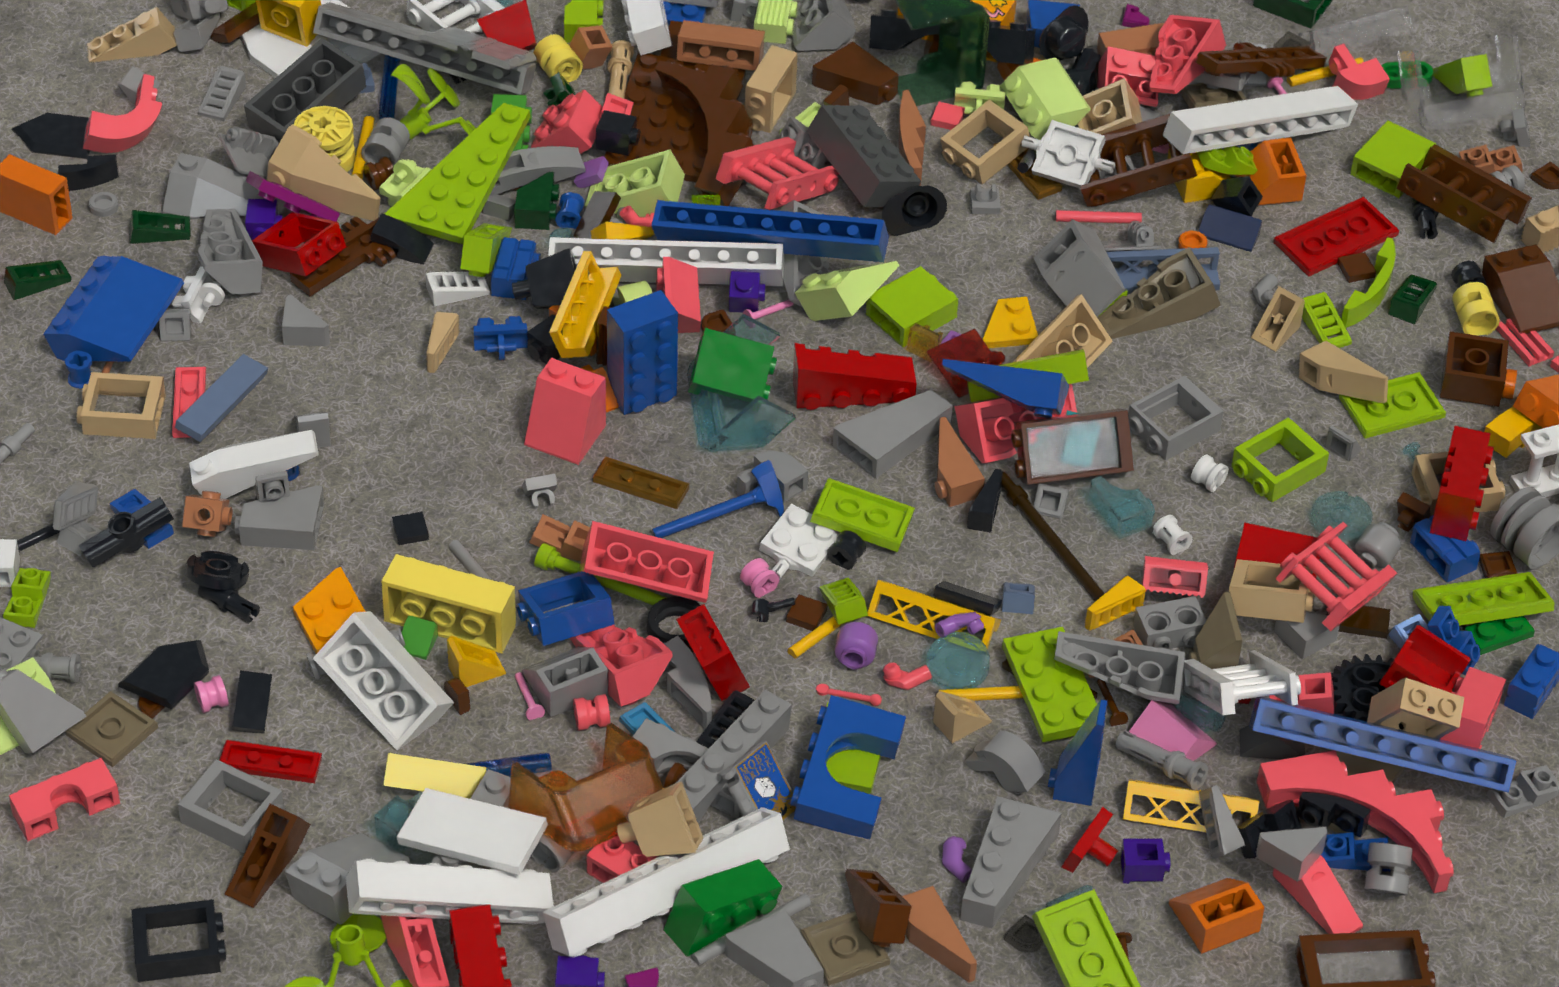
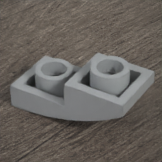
(805, 147)
(272, 486)
(1528, 791)

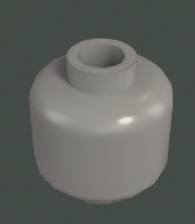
(1378, 545)

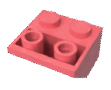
(1132, 66)
(570, 123)
(681, 288)

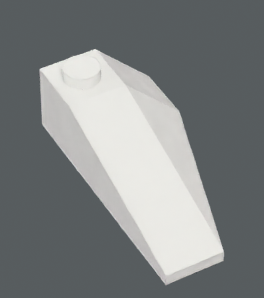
(237, 465)

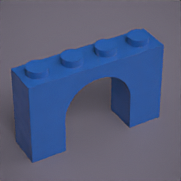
(844, 727)

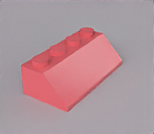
(647, 561)

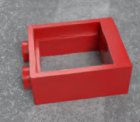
(280, 253)
(712, 652)

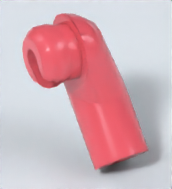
(632, 218)
(903, 679)

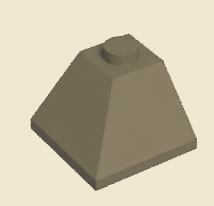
(1220, 637)

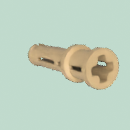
(619, 67)

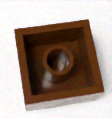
(1474, 369)

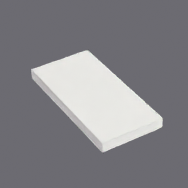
(472, 831)

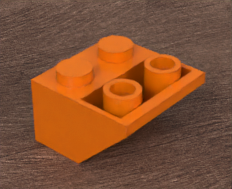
(1279, 171)
(1219, 913)

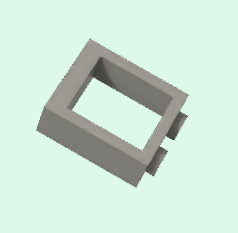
(1191, 400)
(219, 775)

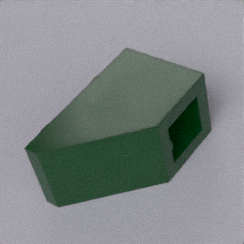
(535, 203)

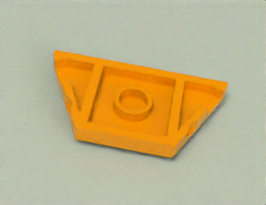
(327, 608)

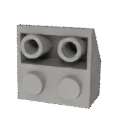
(567, 677)

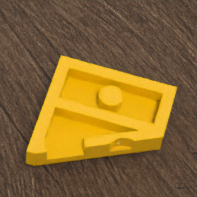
(1011, 324)

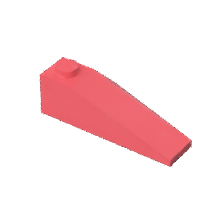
(1178, 48)
(989, 423)
(631, 661)

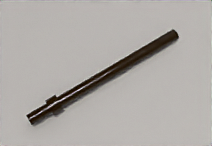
(1019, 498)

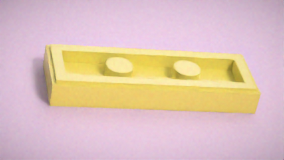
(438, 775)

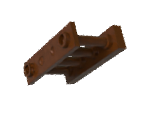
(1132, 140)
(1464, 193)

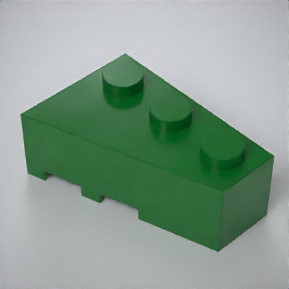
(720, 904)

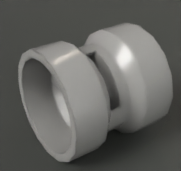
(1512, 176)

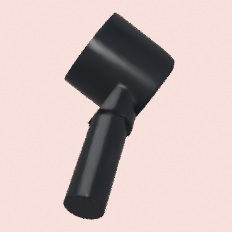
(763, 607)

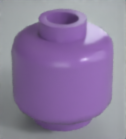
(856, 645)

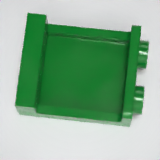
(732, 366)

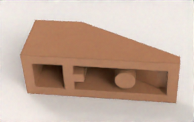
(957, 473)
(936, 933)

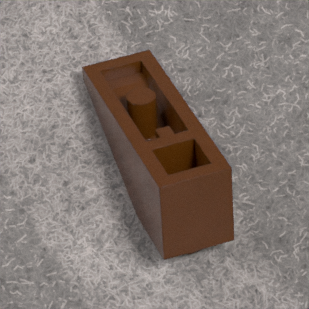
(267, 855)
(878, 907)

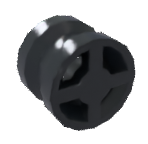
(1467, 272)
(846, 549)

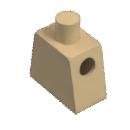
(663, 823)

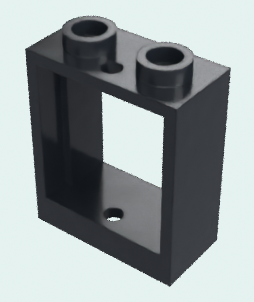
(179, 963)

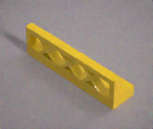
(583, 306)
(927, 603)
(1182, 795)

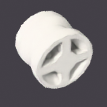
(1209, 473)

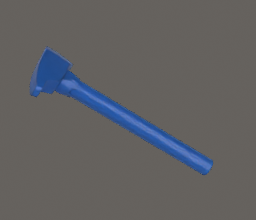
(766, 491)

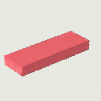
(189, 386)

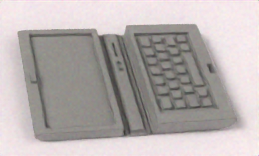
(483, 48)

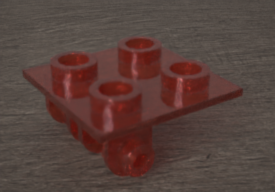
(967, 348)

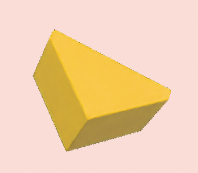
(472, 662)

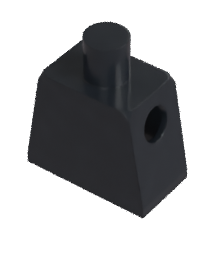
(547, 280)

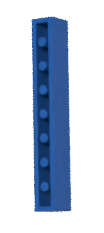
(798, 232)
(1382, 743)

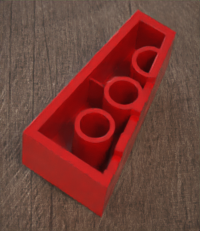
(850, 378)
(1461, 483)
(476, 947)

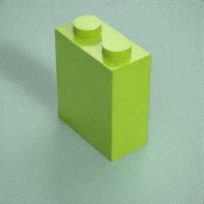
(1387, 154)
(911, 300)

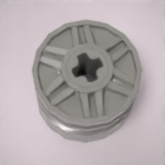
(1528, 527)

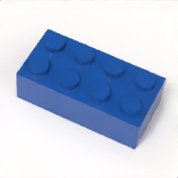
(642, 351)

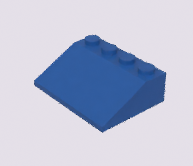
(112, 310)

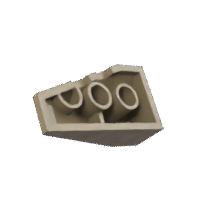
(1169, 296)

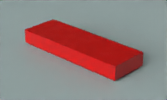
(272, 761)

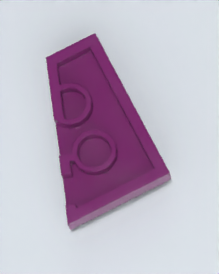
(293, 201)

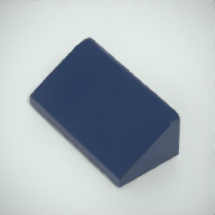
(1230, 228)

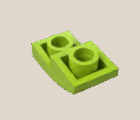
(1229, 160)
(27, 596)

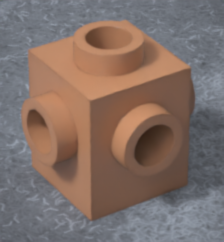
(197, 515)

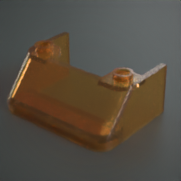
(588, 809)

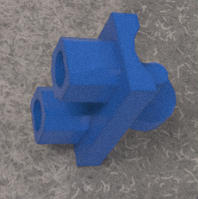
(500, 337)

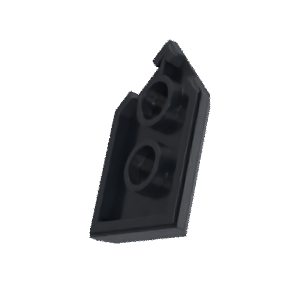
(54, 135)
(168, 673)

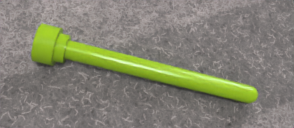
(549, 558)

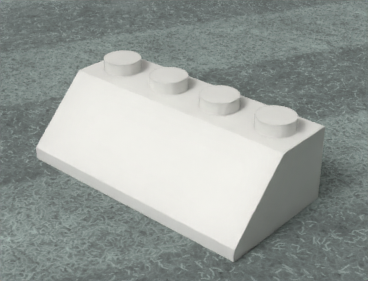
(382, 679)

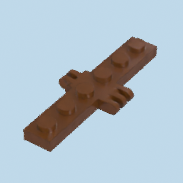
(1251, 59)
(358, 250)

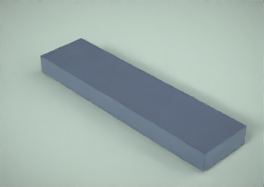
(221, 398)

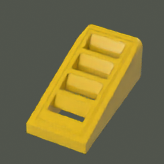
(613, 230)
(1115, 603)

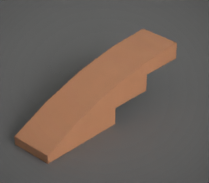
(911, 133)
(566, 539)

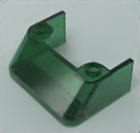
(960, 48)

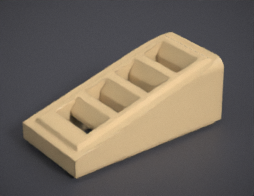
(442, 336)

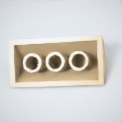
(1070, 331)

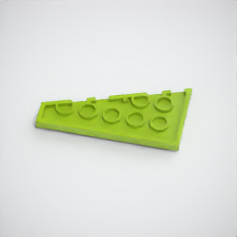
(457, 188)

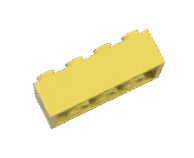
(454, 600)

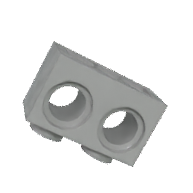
(1169, 623)

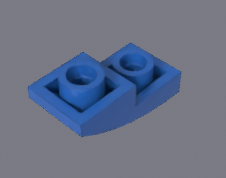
(1447, 628)
(1345, 852)

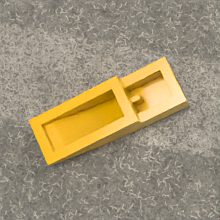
(1507, 430)

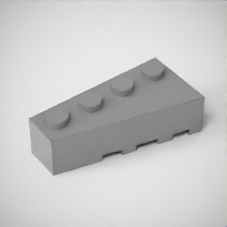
(1008, 854)

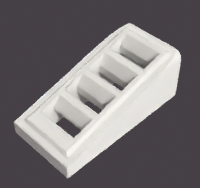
(442, 293)

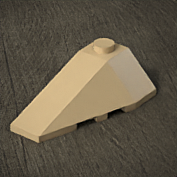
(310, 171)

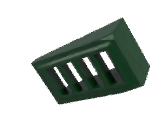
(143, 228)
(26, 278)
(1410, 307)

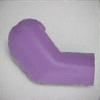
(958, 621)
(952, 858)

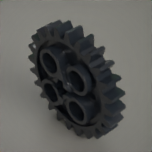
(1356, 684)

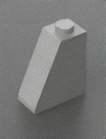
(283, 522)
(33, 711)
(775, 953)

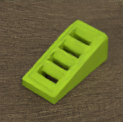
(1321, 305)
(844, 600)

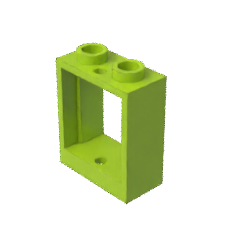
(1296, 441)

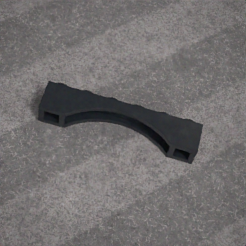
(1005, 43)

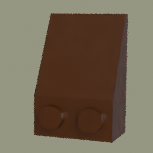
(1524, 287)

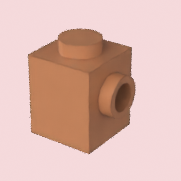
(591, 46)

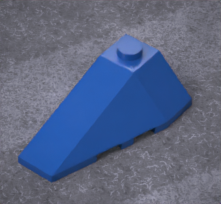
(1031, 389)
(1079, 761)

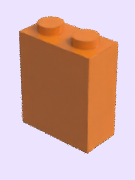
(34, 195)
(1540, 401)

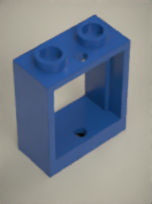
(569, 621)

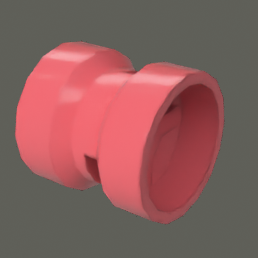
(591, 712)

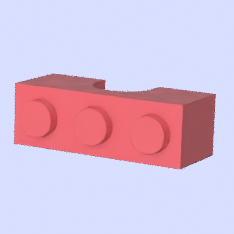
(87, 785)

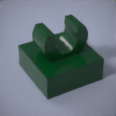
(559, 91)

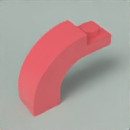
(120, 132)

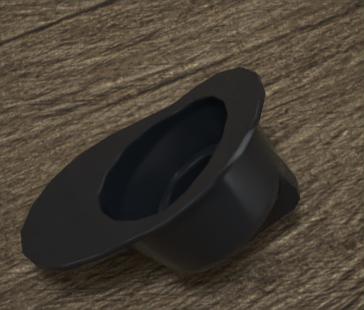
(1065, 34)
(914, 210)

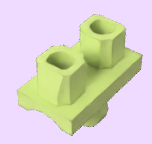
(973, 98)
(405, 176)

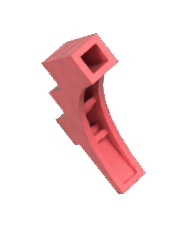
(1405, 818)

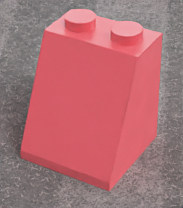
(566, 411)

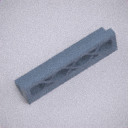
(1132, 273)

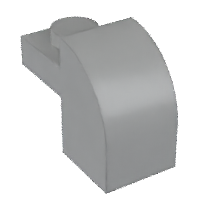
(789, 472)
(1009, 759)

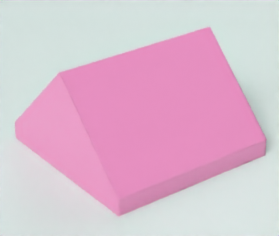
(1171, 730)

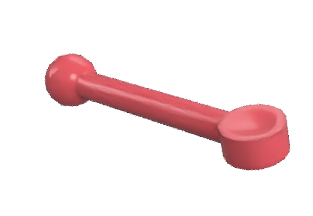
(823, 689)

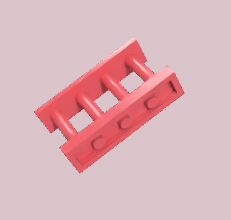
(777, 156)
(1349, 599)

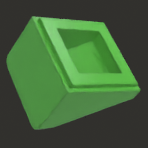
(419, 636)

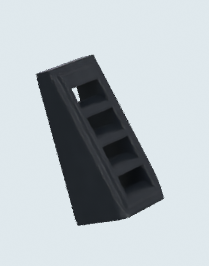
(984, 508)
(732, 707)

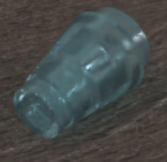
(1200, 713)

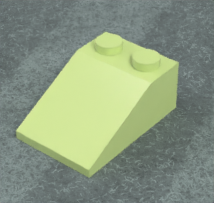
(643, 182)
(842, 291)

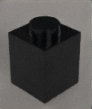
(617, 133)
(1237, 195)
(540, 342)

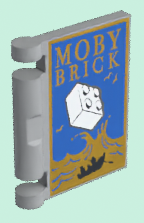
(759, 783)

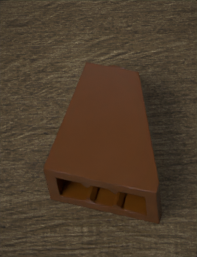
(859, 72)

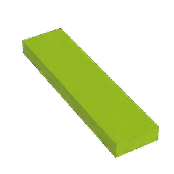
(1070, 364)

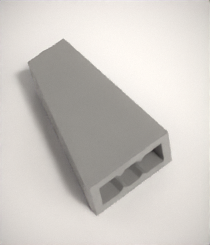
(891, 433)

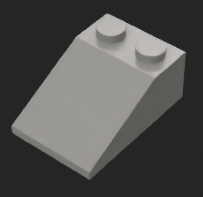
(321, 873)

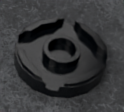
(217, 570)

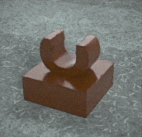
(1411, 511)

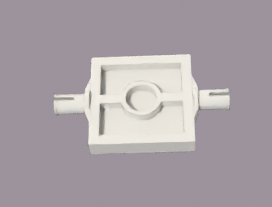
(1068, 154)
(797, 542)

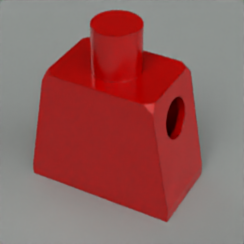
(510, 26)

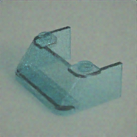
(732, 423)

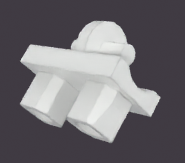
(200, 295)

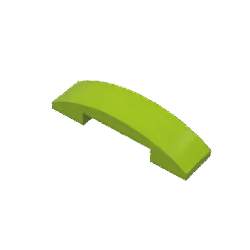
(1361, 304)

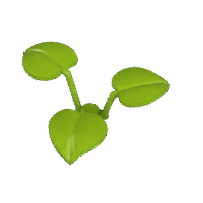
(418, 119)
(352, 945)

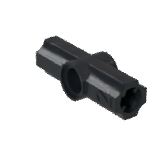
(1085, 70)
(126, 532)

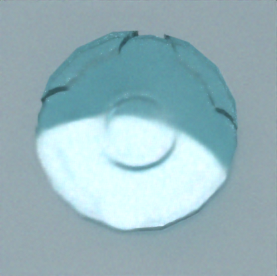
(1350, 510)
(958, 661)

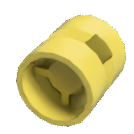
(556, 56)
(1475, 309)

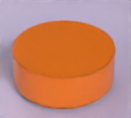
(1192, 239)
(1510, 382)

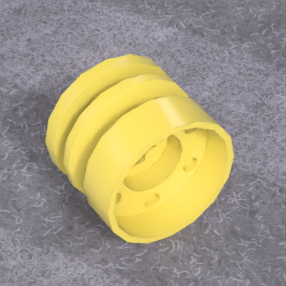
(333, 129)

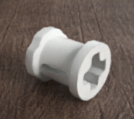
(1172, 534)

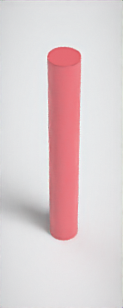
(1098, 216)

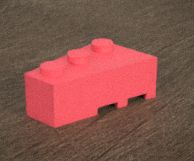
(1481, 701)

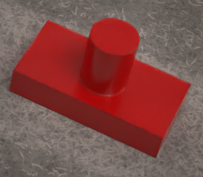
(1092, 844)

